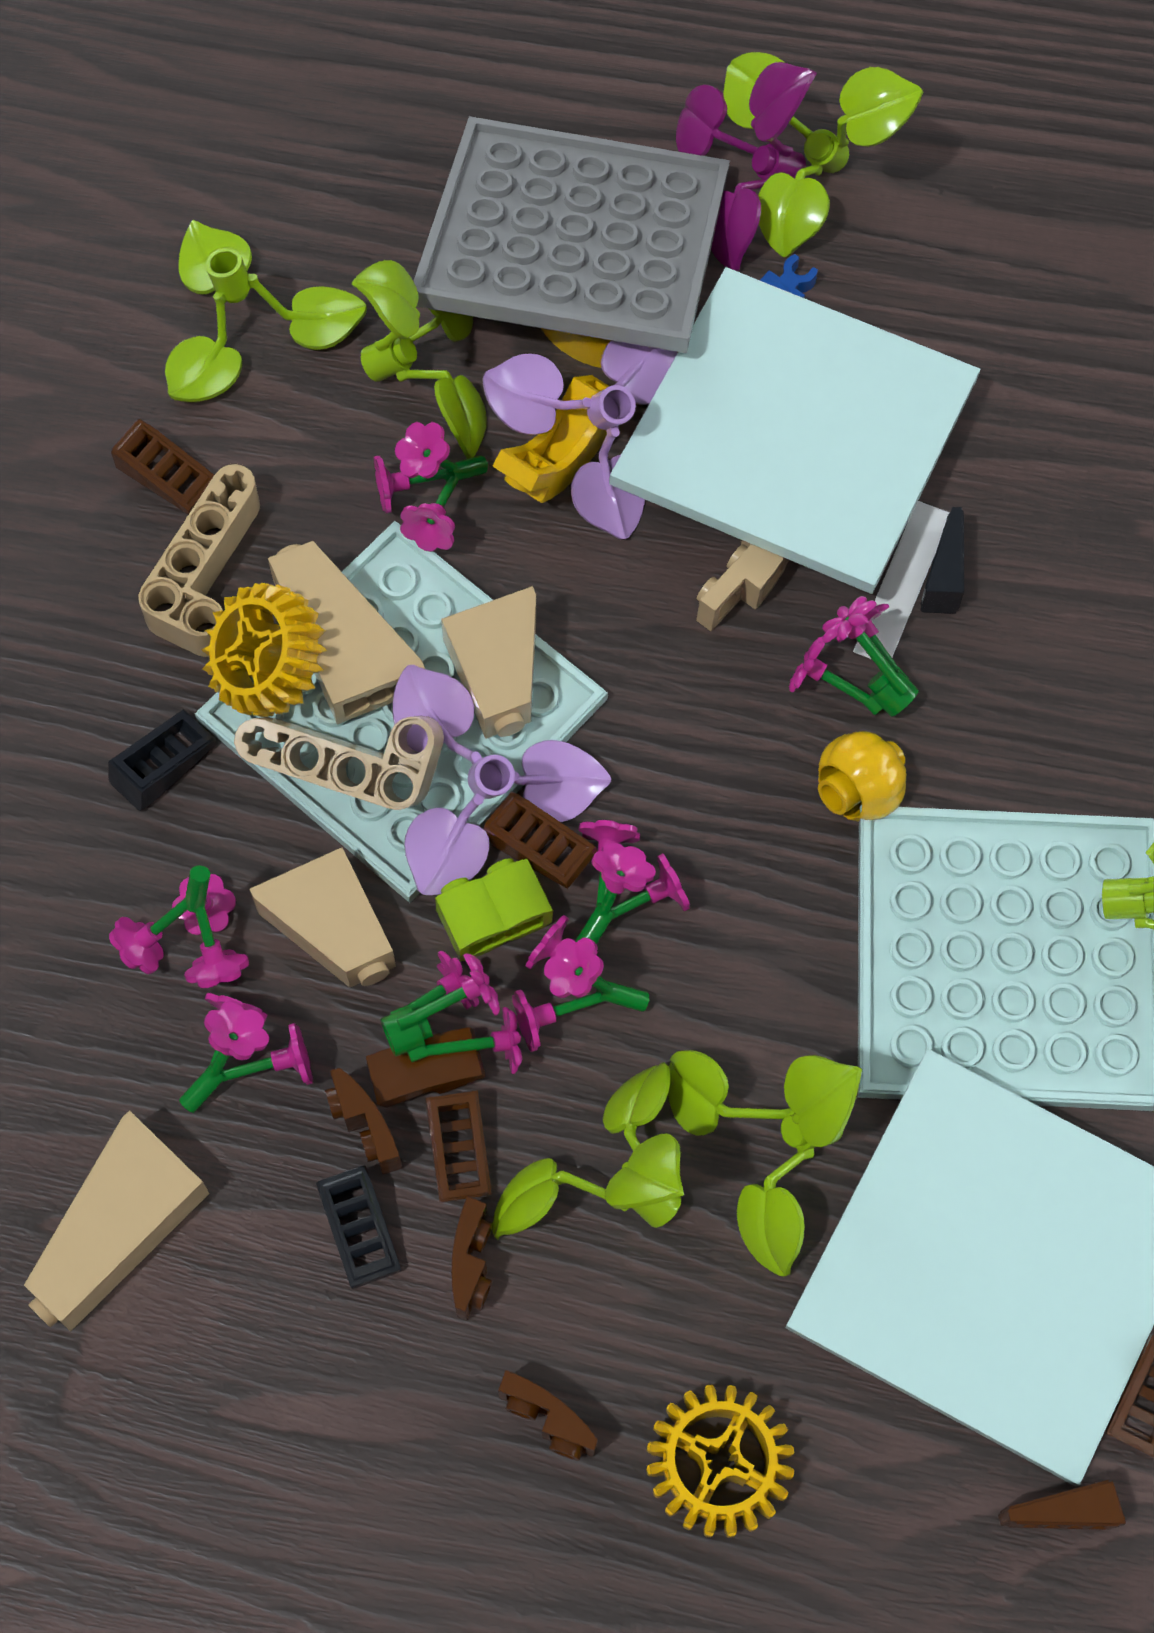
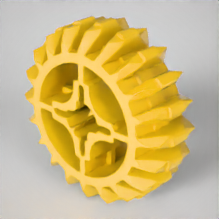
(251, 645)
(743, 1471)

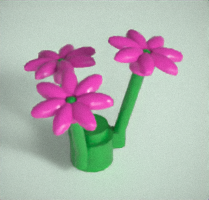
(889, 687)
(409, 1027)

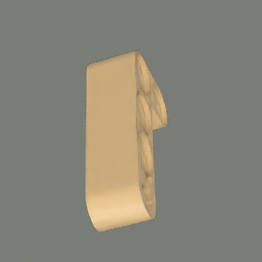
(226, 504)
(335, 754)

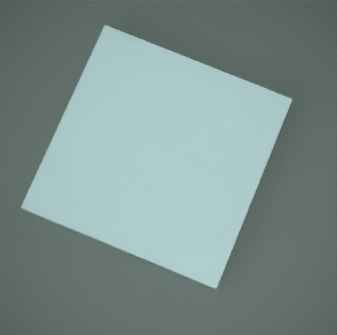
(796, 429)
(412, 595)
(999, 954)
(992, 1268)

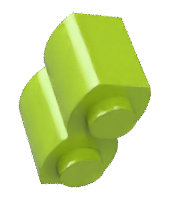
(493, 908)

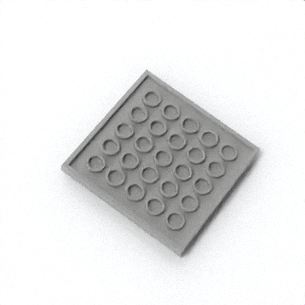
(573, 234)

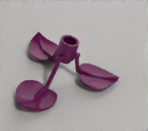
(773, 104)

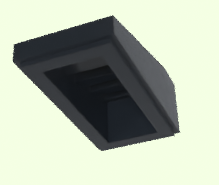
(946, 578)
(142, 784)
(345, 1183)

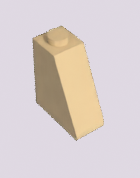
(495, 659)
(328, 918)

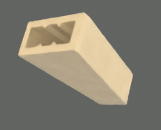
(361, 647)
(114, 1222)

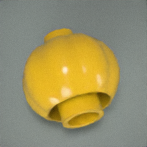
(862, 772)

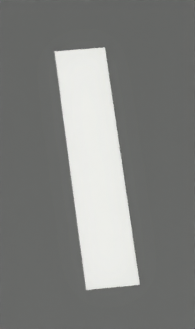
(907, 574)

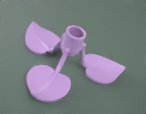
(525, 399)
(556, 779)

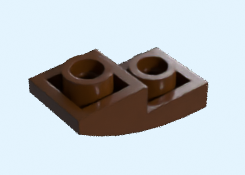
(400, 1080)
(359, 1111)
(469, 1272)
(562, 1427)

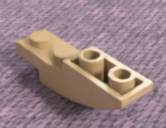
(749, 578)

